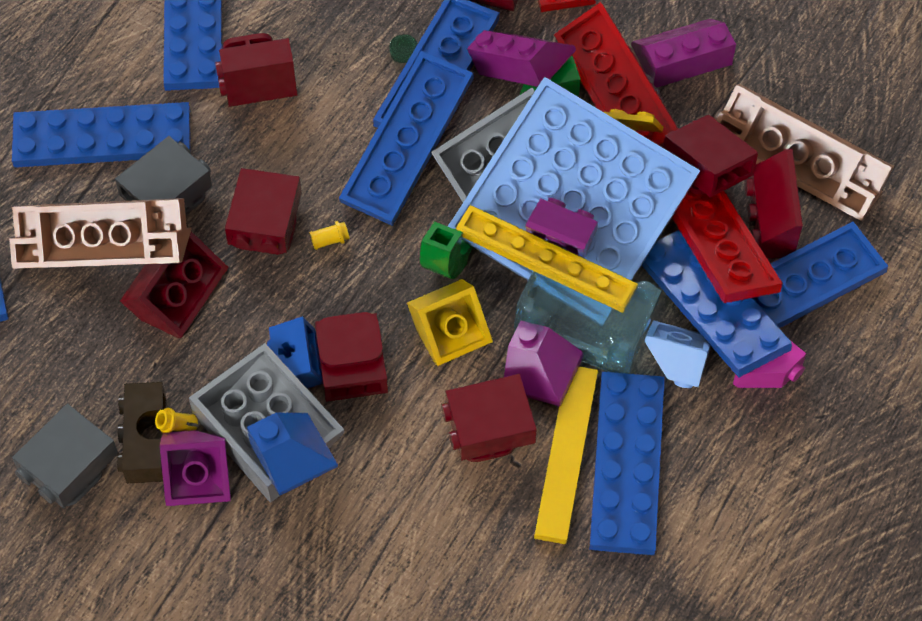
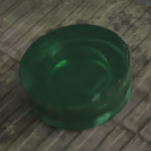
(402, 48)

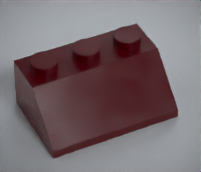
(775, 205)
(175, 292)

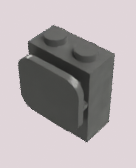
(166, 173)
(65, 457)

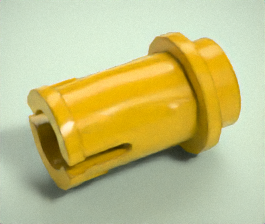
(329, 235)
(169, 420)

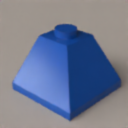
(290, 449)

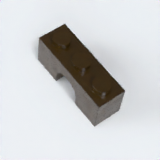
(139, 408)

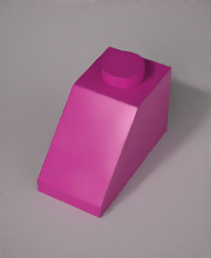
(776, 372)

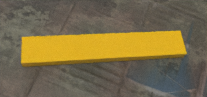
(547, 259)
(566, 458)

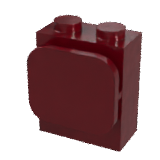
(255, 69)
(715, 152)
(263, 211)
(351, 356)
(489, 418)

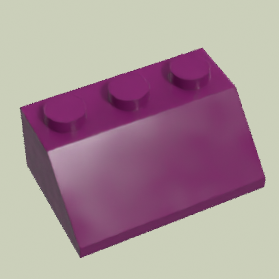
(685, 51)
(517, 57)

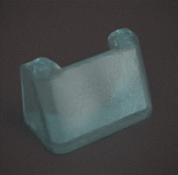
(602, 333)

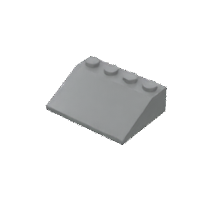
(470, 152)
(250, 393)

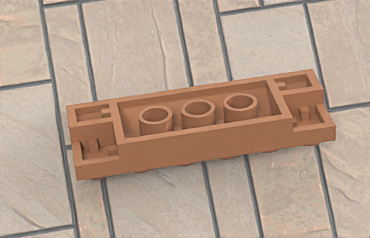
(822, 161)
(99, 233)

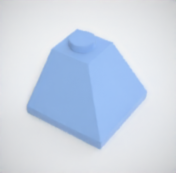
(678, 352)

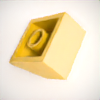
(450, 321)

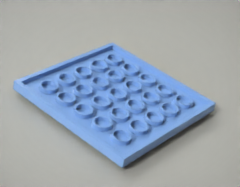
(590, 164)

